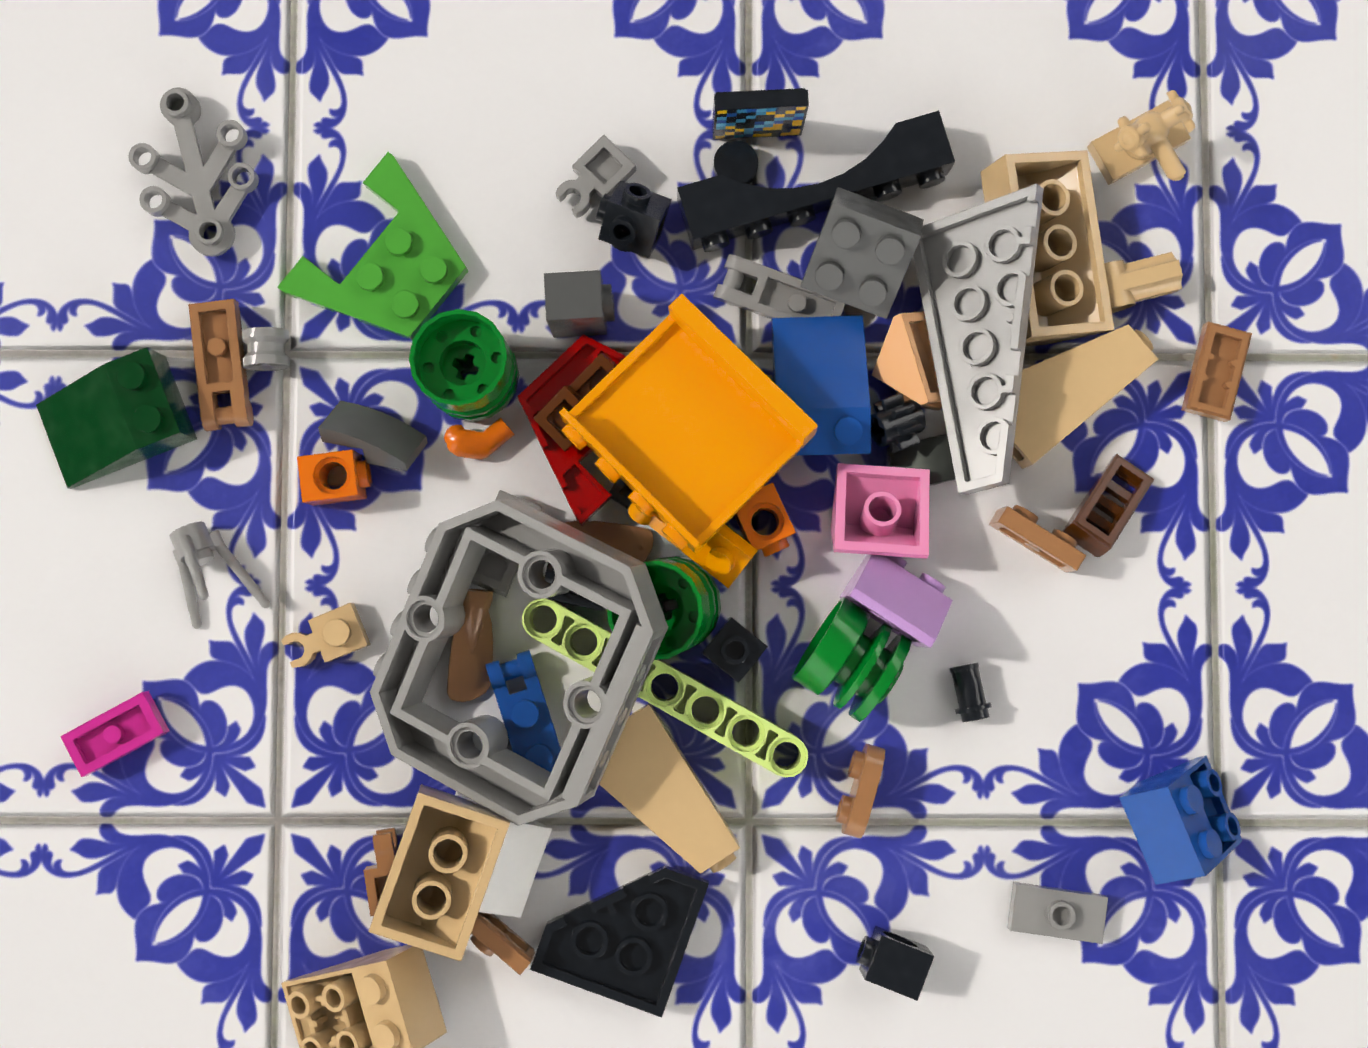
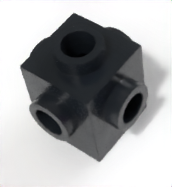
(632, 218)

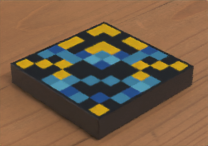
(759, 113)

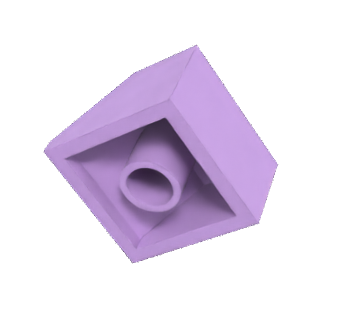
(899, 598)

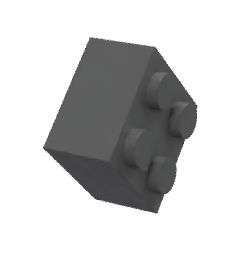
(862, 253)

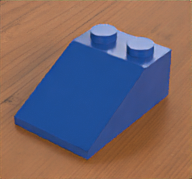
(826, 374)

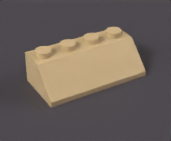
(1069, 271)

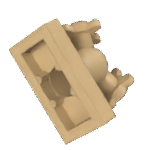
(1144, 140)

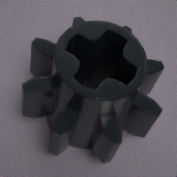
(897, 423)

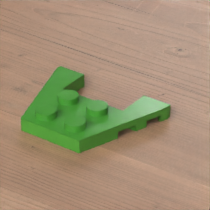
(400, 275)

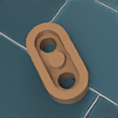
(856, 808)

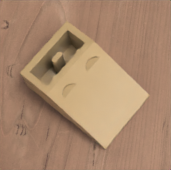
(367, 1003)

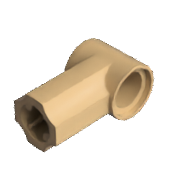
(1142, 280)

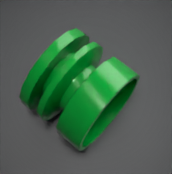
(457, 342)
(696, 598)
(852, 659)

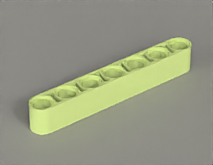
(679, 705)

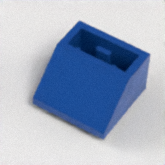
(1182, 821)

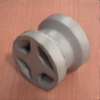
(265, 349)

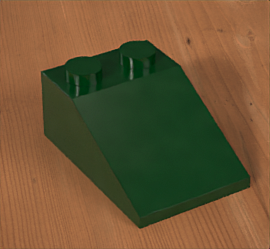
(116, 417)

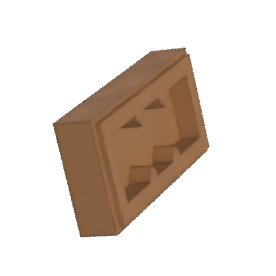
(1216, 371)
(495, 937)

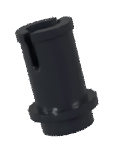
(969, 693)

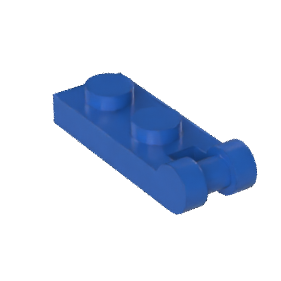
(525, 711)

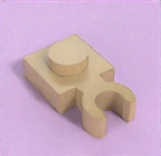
(333, 635)

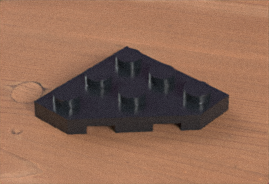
(626, 940)

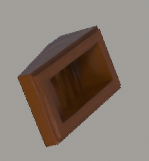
(1091, 529)

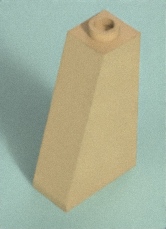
(1073, 386)
(666, 795)

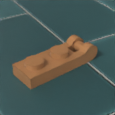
(219, 363)

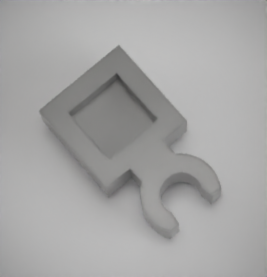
(599, 172)

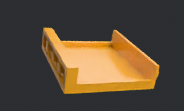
(689, 426)

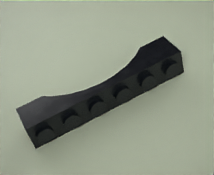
(726, 209)

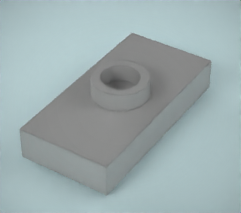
(1057, 912)

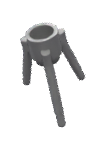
(193, 549)

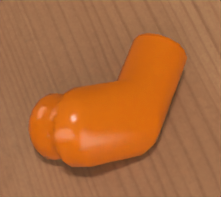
(477, 444)

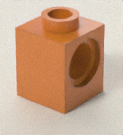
(314, 474)
(768, 500)

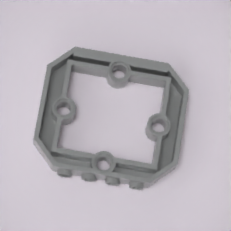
(445, 746)

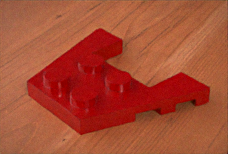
(578, 485)

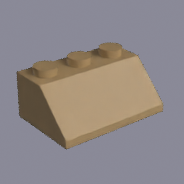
(439, 873)

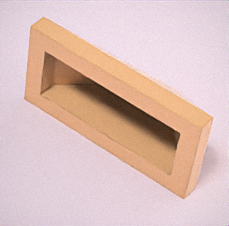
(907, 359)

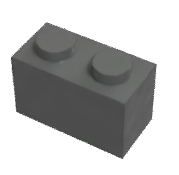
(578, 303)

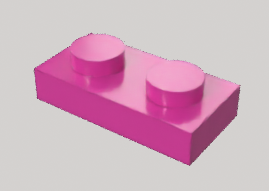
(115, 733)

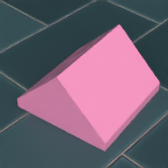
(881, 511)

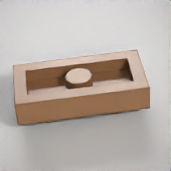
(1053, 547)

